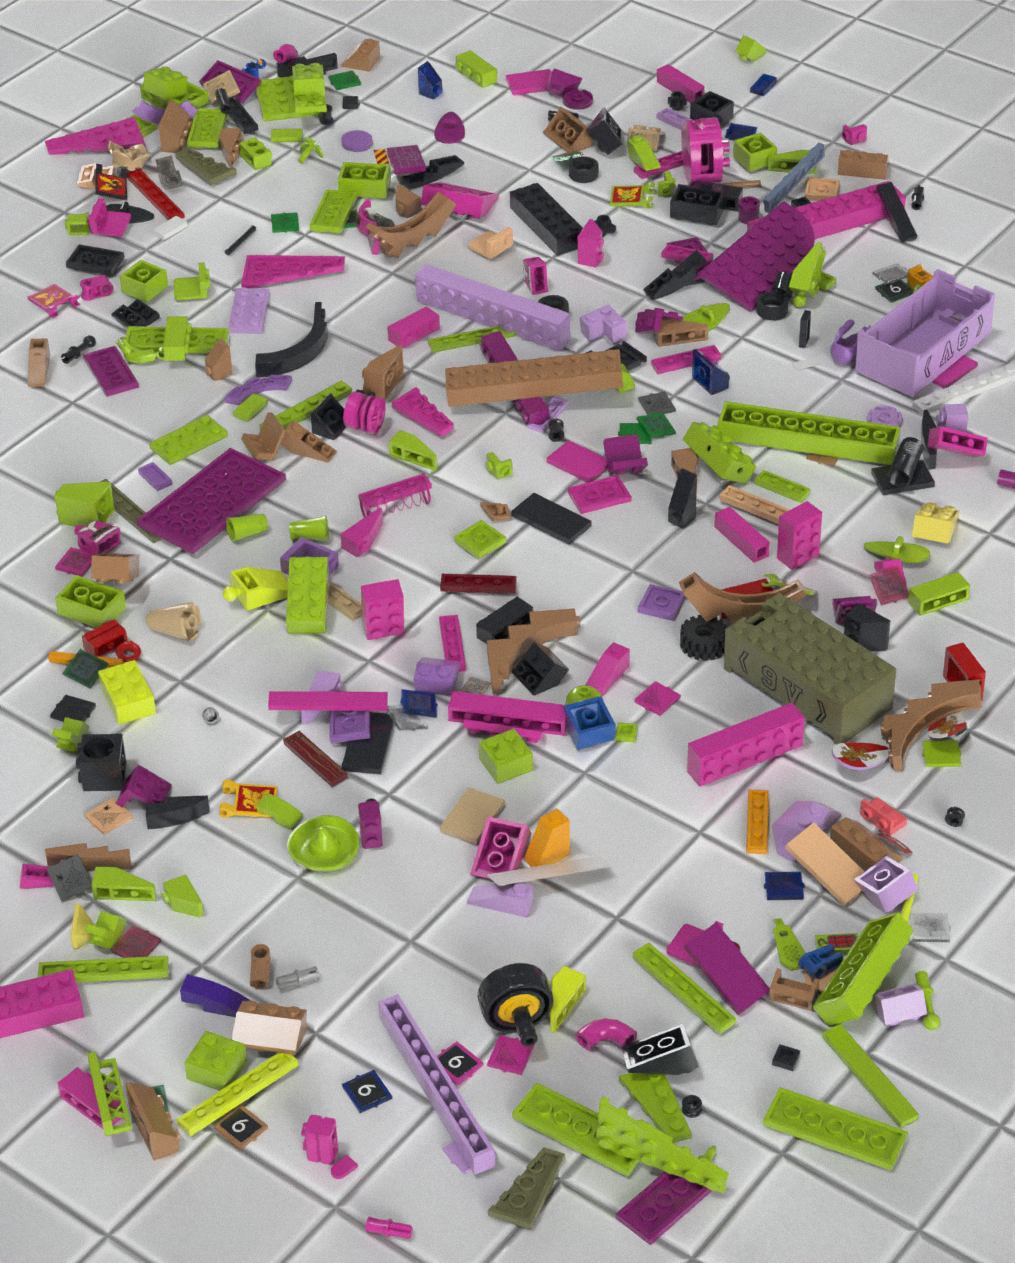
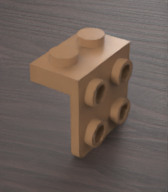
(267, 443)

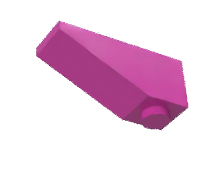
(362, 534)
(609, 667)

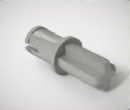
(297, 978)

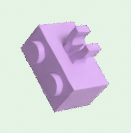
(900, 1004)

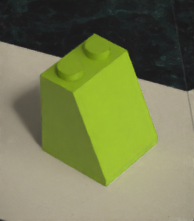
(84, 503)

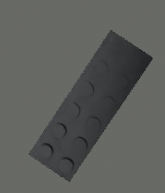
(546, 218)

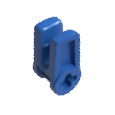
(820, 961)

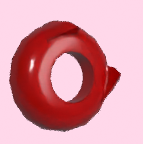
(128, 646)

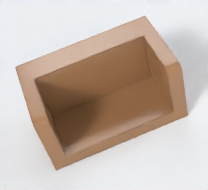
(793, 992)

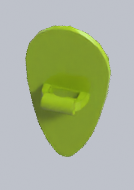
(710, 315)
(898, 550)

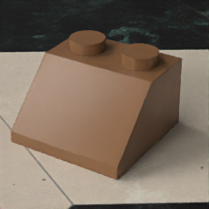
(363, 55)

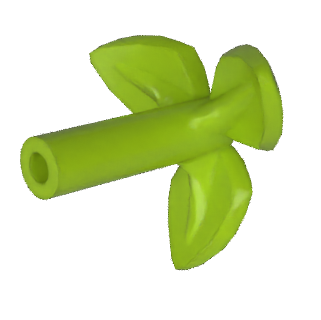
(308, 146)

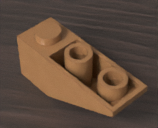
(229, 143)
(38, 362)
(304, 443)

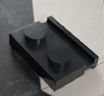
(629, 355)

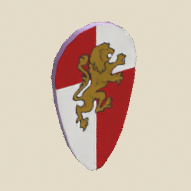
(860, 755)

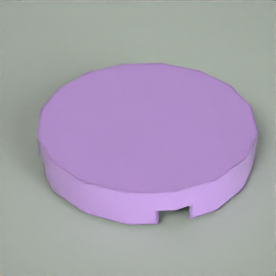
(885, 415)

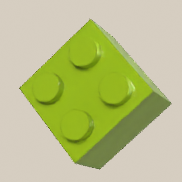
(165, 82)
(753, 151)
(143, 281)
(505, 756)
(215, 1061)

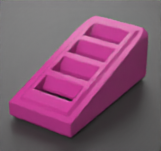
(33, 876)

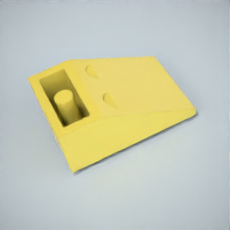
(935, 522)

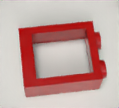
(962, 666)

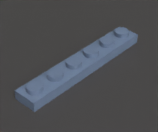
(794, 177)

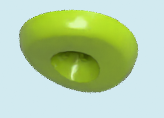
(324, 843)

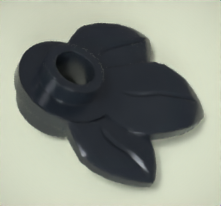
(605, 224)

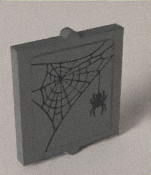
(657, 403)
(69, 877)

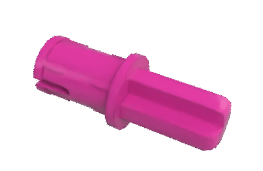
(388, 1228)

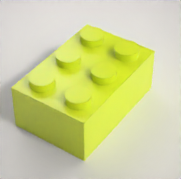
(127, 692)

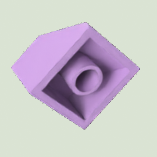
(887, 884)

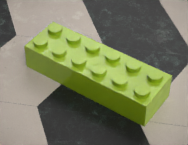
(863, 969)

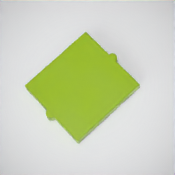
(941, 753)

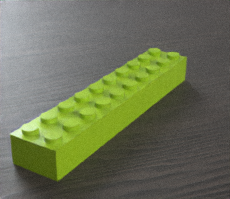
(810, 433)

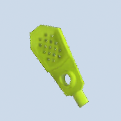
(788, 947)

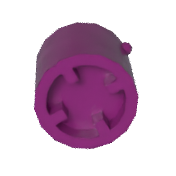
(748, 209)

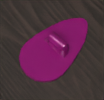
(449, 129)

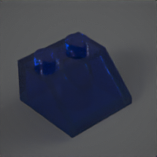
(709, 373)

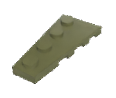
(205, 166)

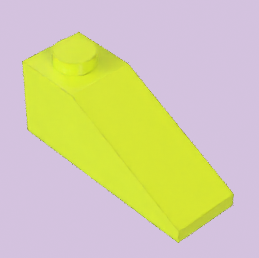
(566, 990)

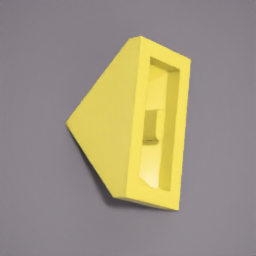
(80, 920)

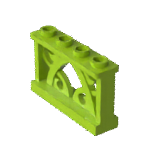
(194, 94)

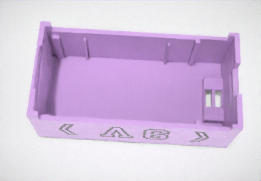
(918, 337)

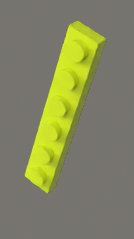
(236, 1093)

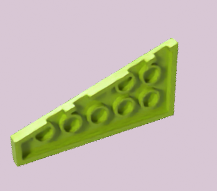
(654, 1148)

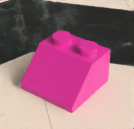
(590, 245)

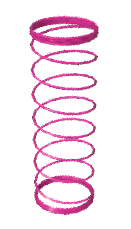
(423, 493)

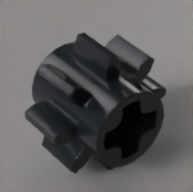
(677, 101)

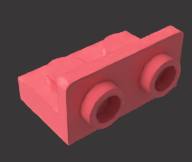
(882, 815)

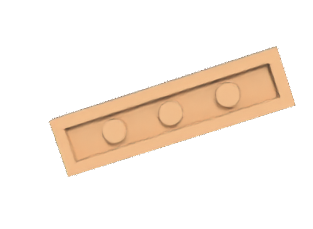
(752, 504)

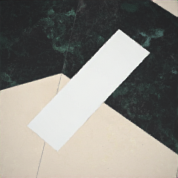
(549, 870)

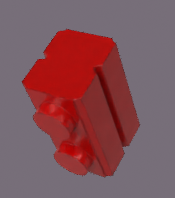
(104, 638)

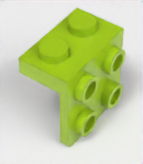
(192, 287)

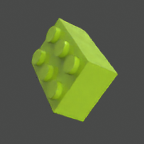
(365, 179)
(90, 602)

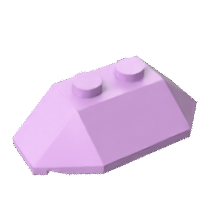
(797, 819)

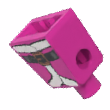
(535, 270)
(97, 537)

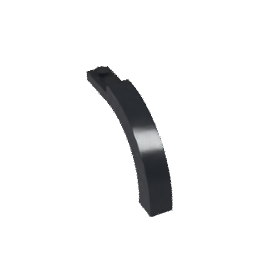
(297, 355)

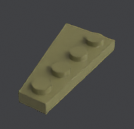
(529, 1191)

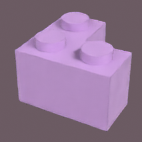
(603, 321)
(953, 417)

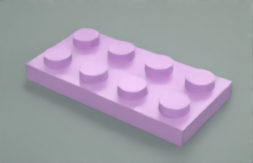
(249, 310)

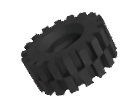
(699, 646)

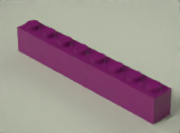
(498, 350)

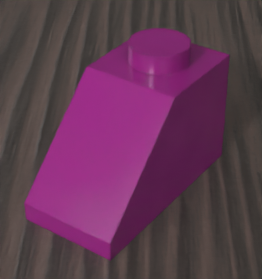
(561, 82)

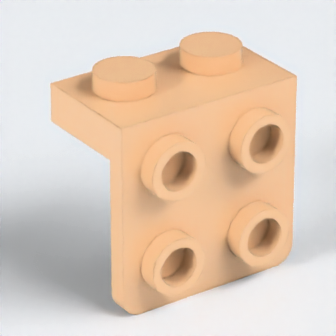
(492, 244)

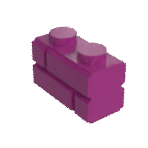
(370, 824)

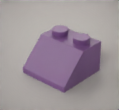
(436, 675)

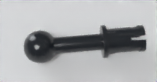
(75, 352)

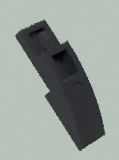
(328, 61)
(671, 281)

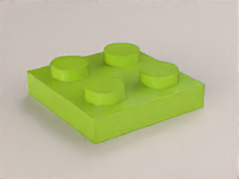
(480, 539)

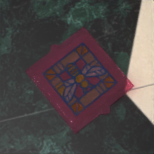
(889, 585)
(136, 943)

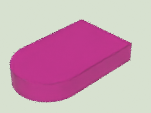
(343, 1167)

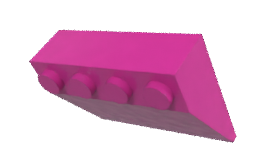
(467, 200)

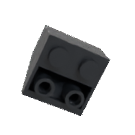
(540, 669)

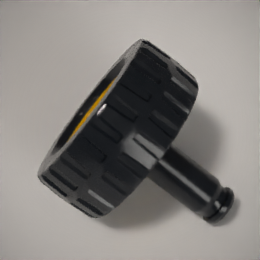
(516, 1000)

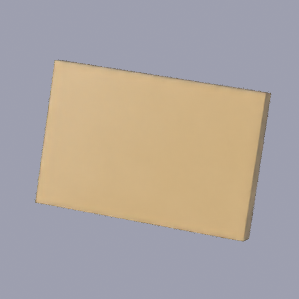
(470, 815)

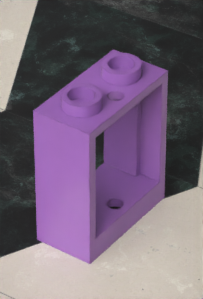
(306, 547)

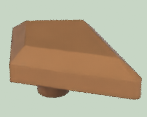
(496, 511)

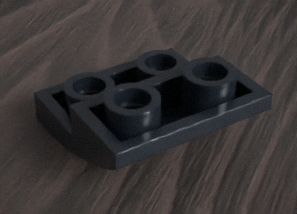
(136, 314)

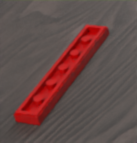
(154, 194)

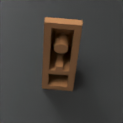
(680, 332)
(684, 459)

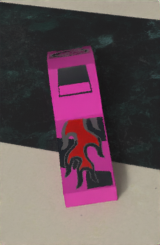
(361, 224)

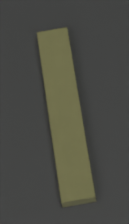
(130, 511)

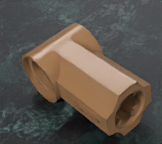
(260, 966)

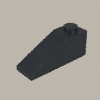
(683, 500)

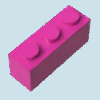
(413, 327)
(957, 442)
(79, 1092)

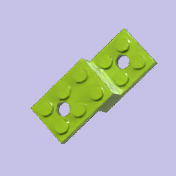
(309, 88)

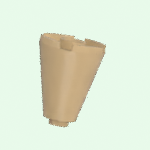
(176, 620)

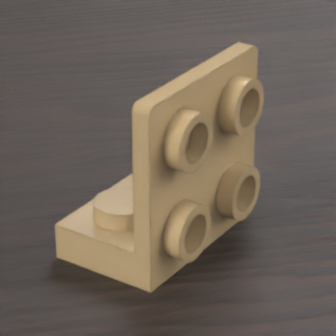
(651, 135)

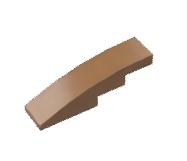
(90, 857)

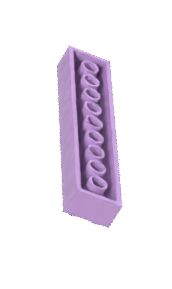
(493, 307)

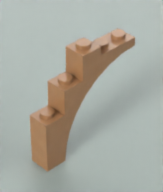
(412, 232)
(713, 601)
(942, 701)

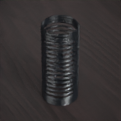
(903, 450)

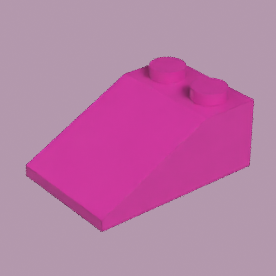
(500, 847)

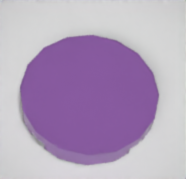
(356, 140)

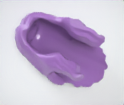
(845, 349)

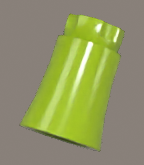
(245, 526)
(310, 529)

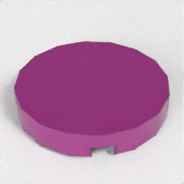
(577, 99)

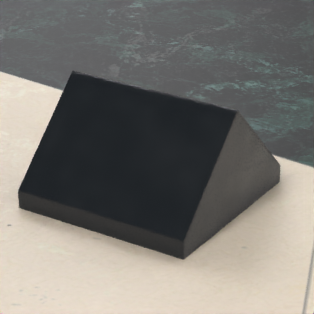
(328, 418)

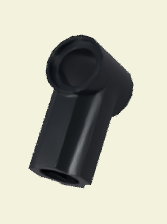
(782, 283)

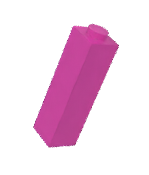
(677, 81)
(741, 534)

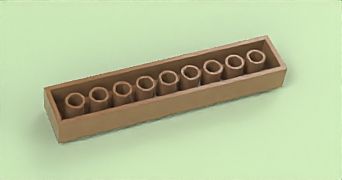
(533, 378)

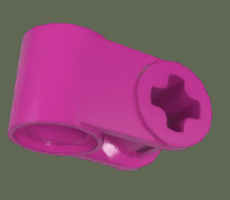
(95, 287)

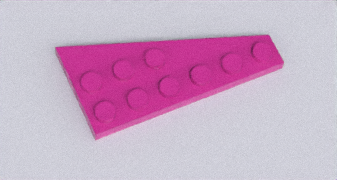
(123, 132)
(272, 269)

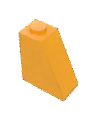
(549, 840)

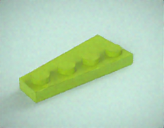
(658, 1102)

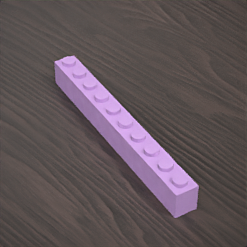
(437, 1085)

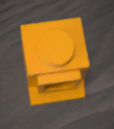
(917, 275)

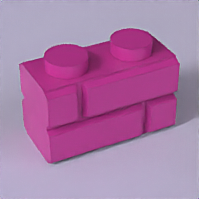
(320, 1139)

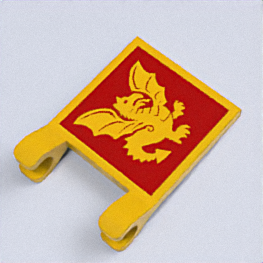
(246, 799)

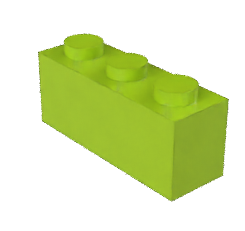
(476, 68)
(176, 338)
(939, 593)

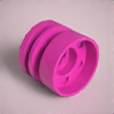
(364, 412)

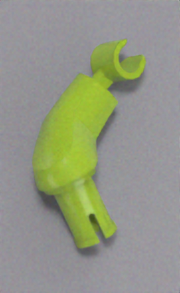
(136, 355)

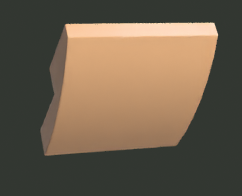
(87, 176)

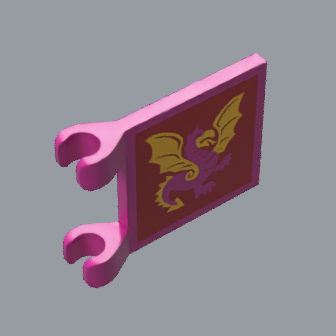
(51, 297)

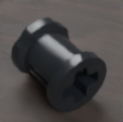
(326, 117)
(556, 430)

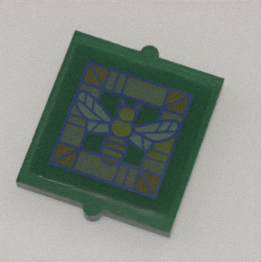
(84, 668)

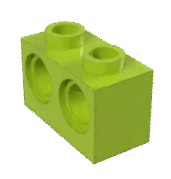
(255, 153)

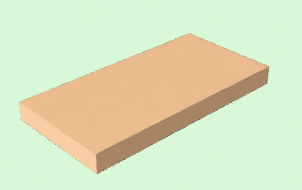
(826, 863)

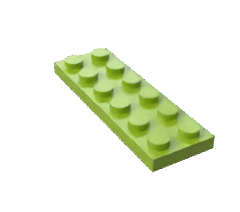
(201, 338)
(568, 1124)
(835, 1128)

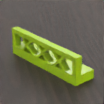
(101, 1094)

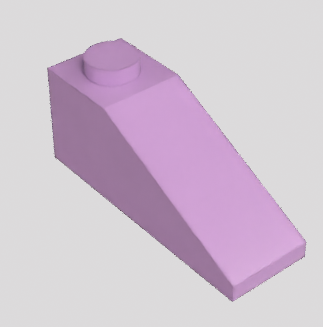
(322, 682)
(508, 898)

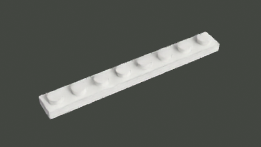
(965, 389)

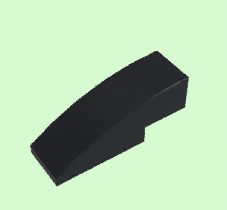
(176, 811)

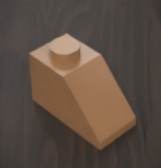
(407, 202)
(218, 361)

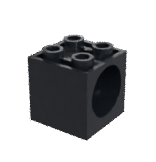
(101, 762)

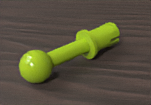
(931, 1020)

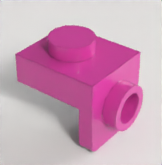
(855, 134)

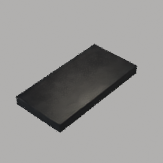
(551, 518)
(370, 753)

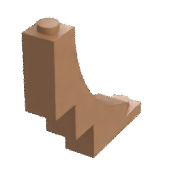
(542, 627)

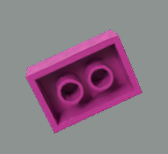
(799, 535)
(382, 609)

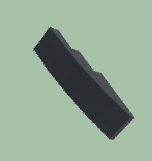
(436, 170)
(929, 453)

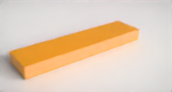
(757, 821)

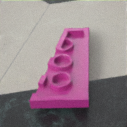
(420, 410)

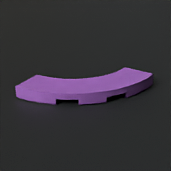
(154, 114)
(257, 385)

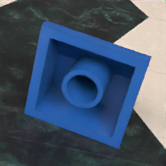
(589, 723)

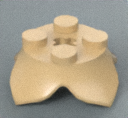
(130, 158)

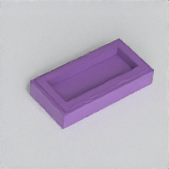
(155, 476)

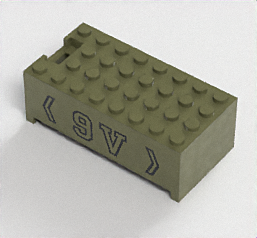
(811, 666)

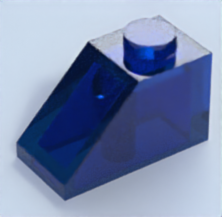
(429, 81)

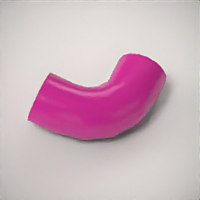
(285, 52)
(603, 1030)

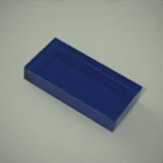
(763, 84)

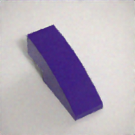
(211, 996)

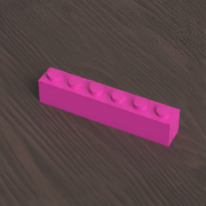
(508, 712)

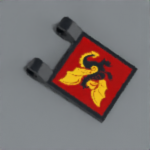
(110, 185)

